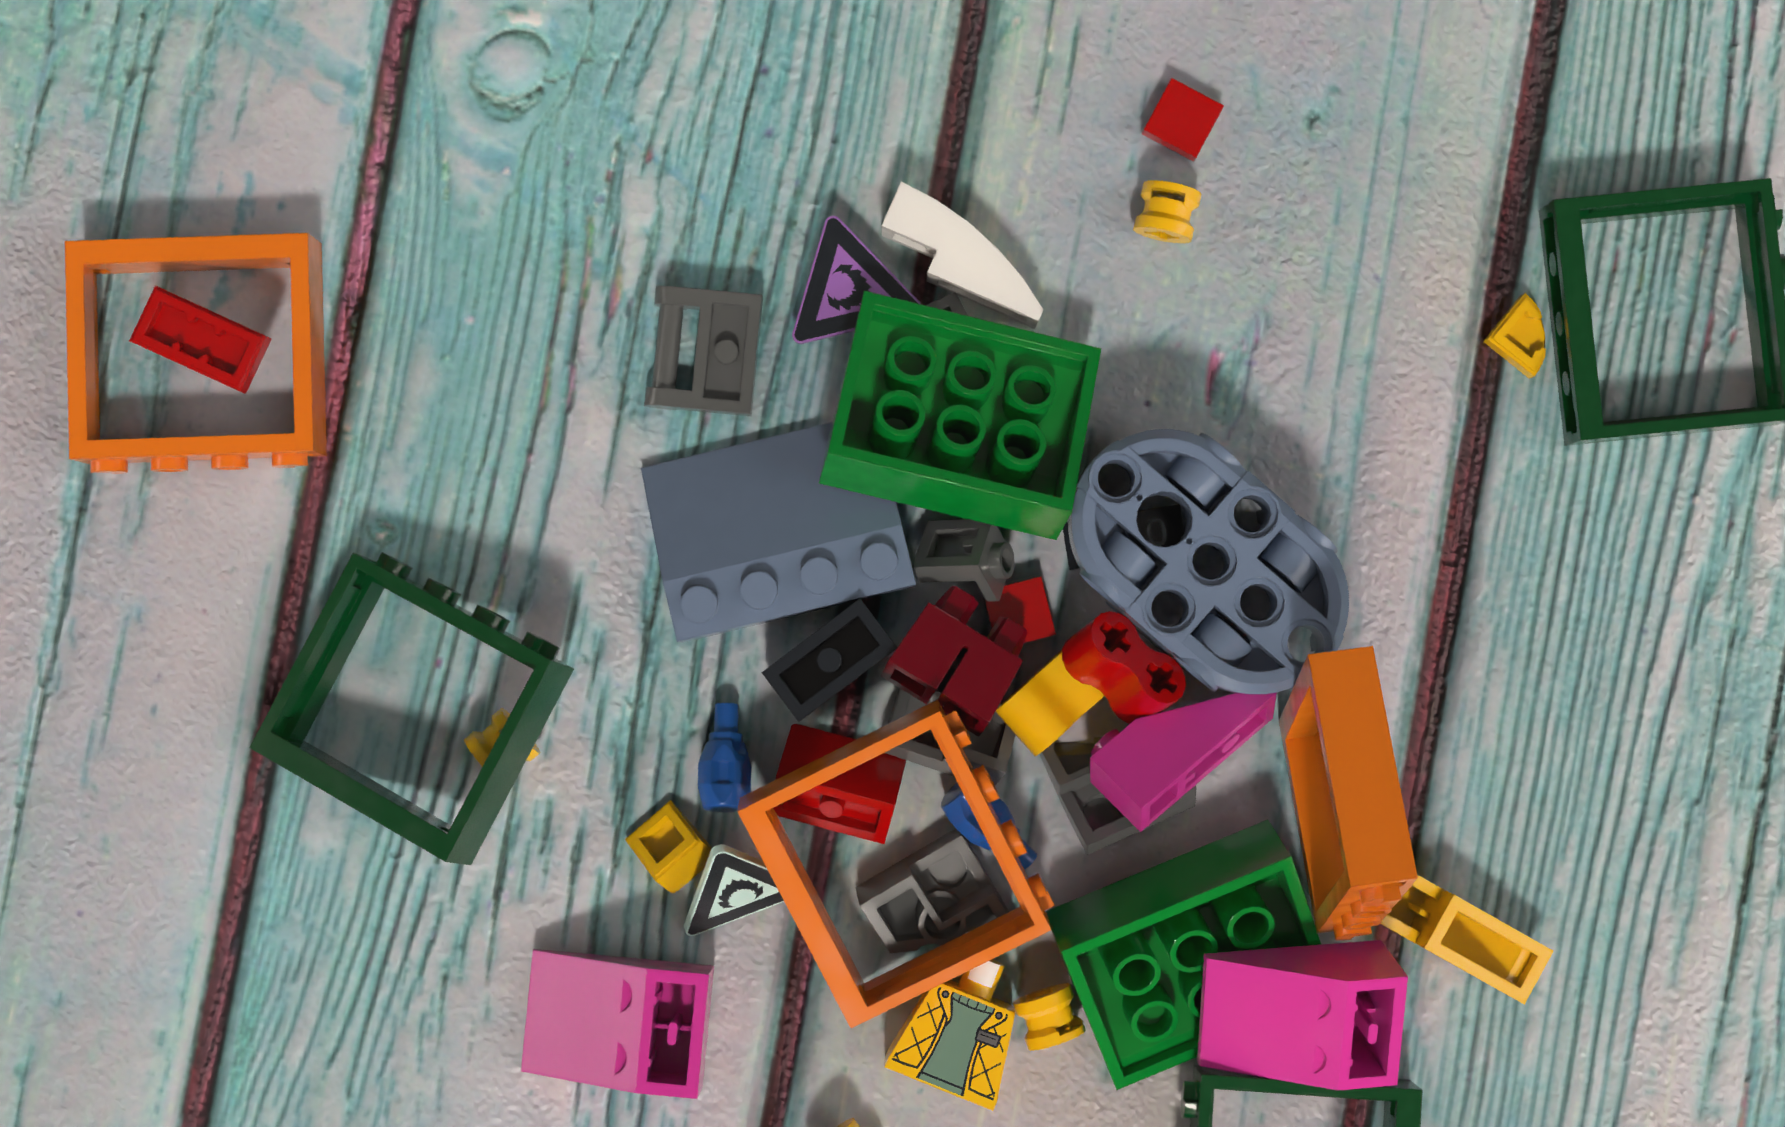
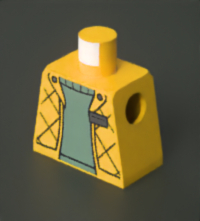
(957, 1037)

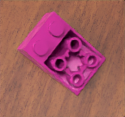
(1305, 1014)
(618, 1022)

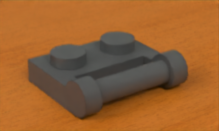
(723, 355)

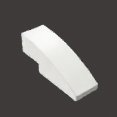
(961, 255)

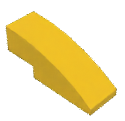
(1469, 939)

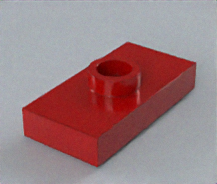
(200, 339)

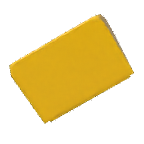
(670, 847)

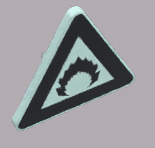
(729, 890)

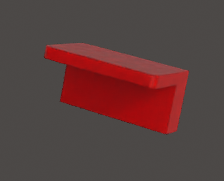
(850, 803)

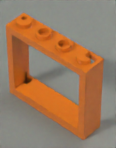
(200, 253)
(1346, 792)
(867, 1000)

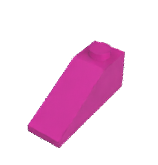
(1172, 751)

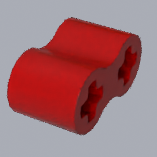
(1123, 667)

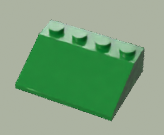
(961, 416)
(1144, 939)

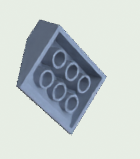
(759, 540)

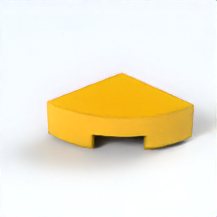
(1520, 336)

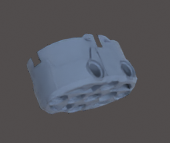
(1213, 635)

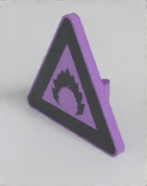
(837, 283)

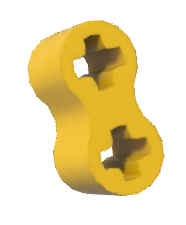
(1047, 705)

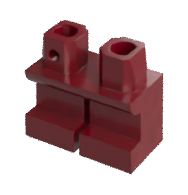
(985, 664)

